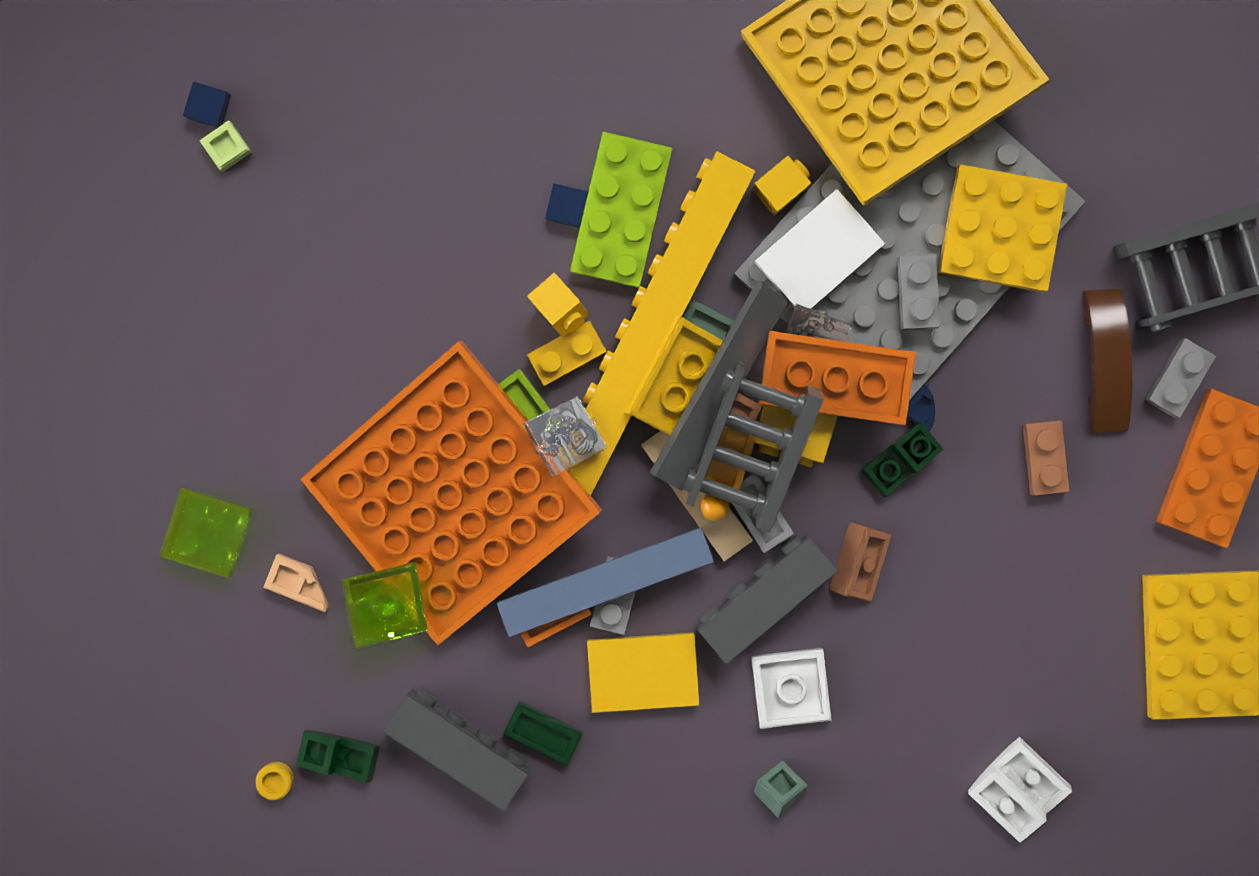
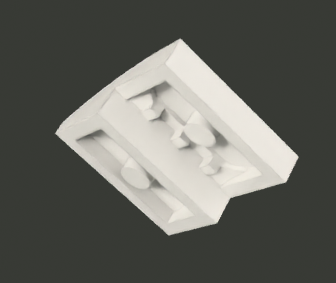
(1019, 789)

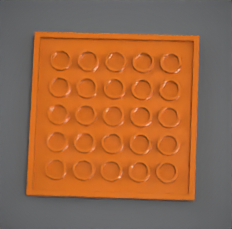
(450, 486)

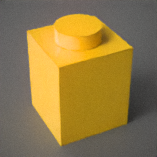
(782, 184)
(559, 305)

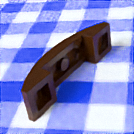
(1110, 360)

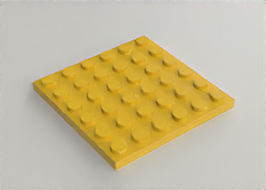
(892, 78)

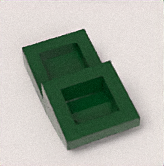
(337, 755)

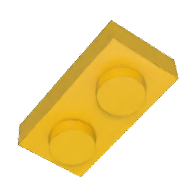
(566, 353)

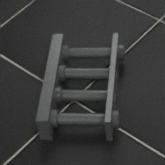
(1174, 242)
(790, 441)

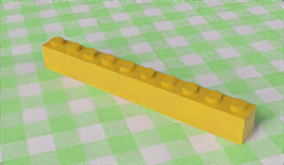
(667, 295)

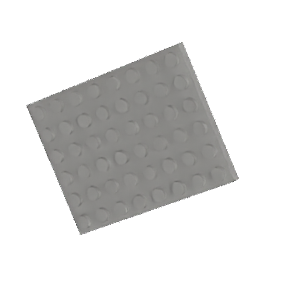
(911, 222)

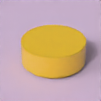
(274, 780)

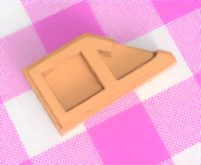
(296, 582)

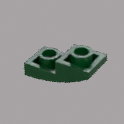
(902, 459)

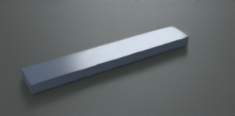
(605, 582)

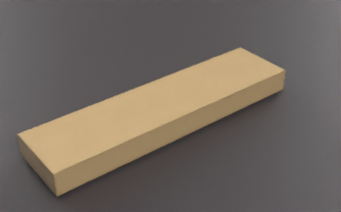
(726, 534)

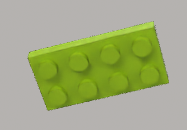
(621, 210)

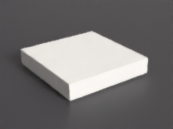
(791, 688)

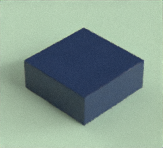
(206, 105)
(566, 205)

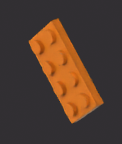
(853, 377)
(1214, 470)

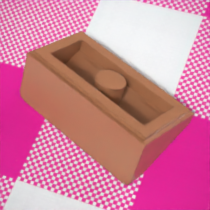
(860, 562)

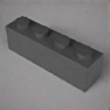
(766, 598)
(457, 748)

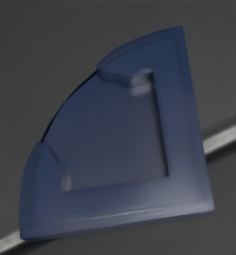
(922, 408)

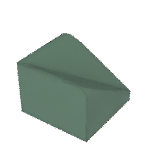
(780, 789)

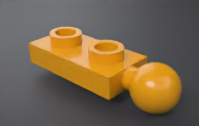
(713, 507)

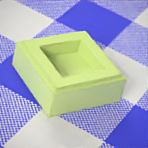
(225, 146)

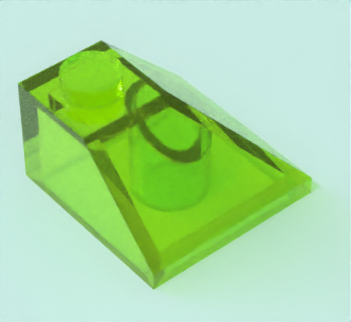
(384, 605)

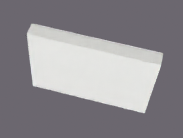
(819, 251)

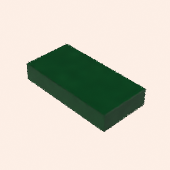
(542, 733)

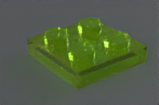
(206, 532)

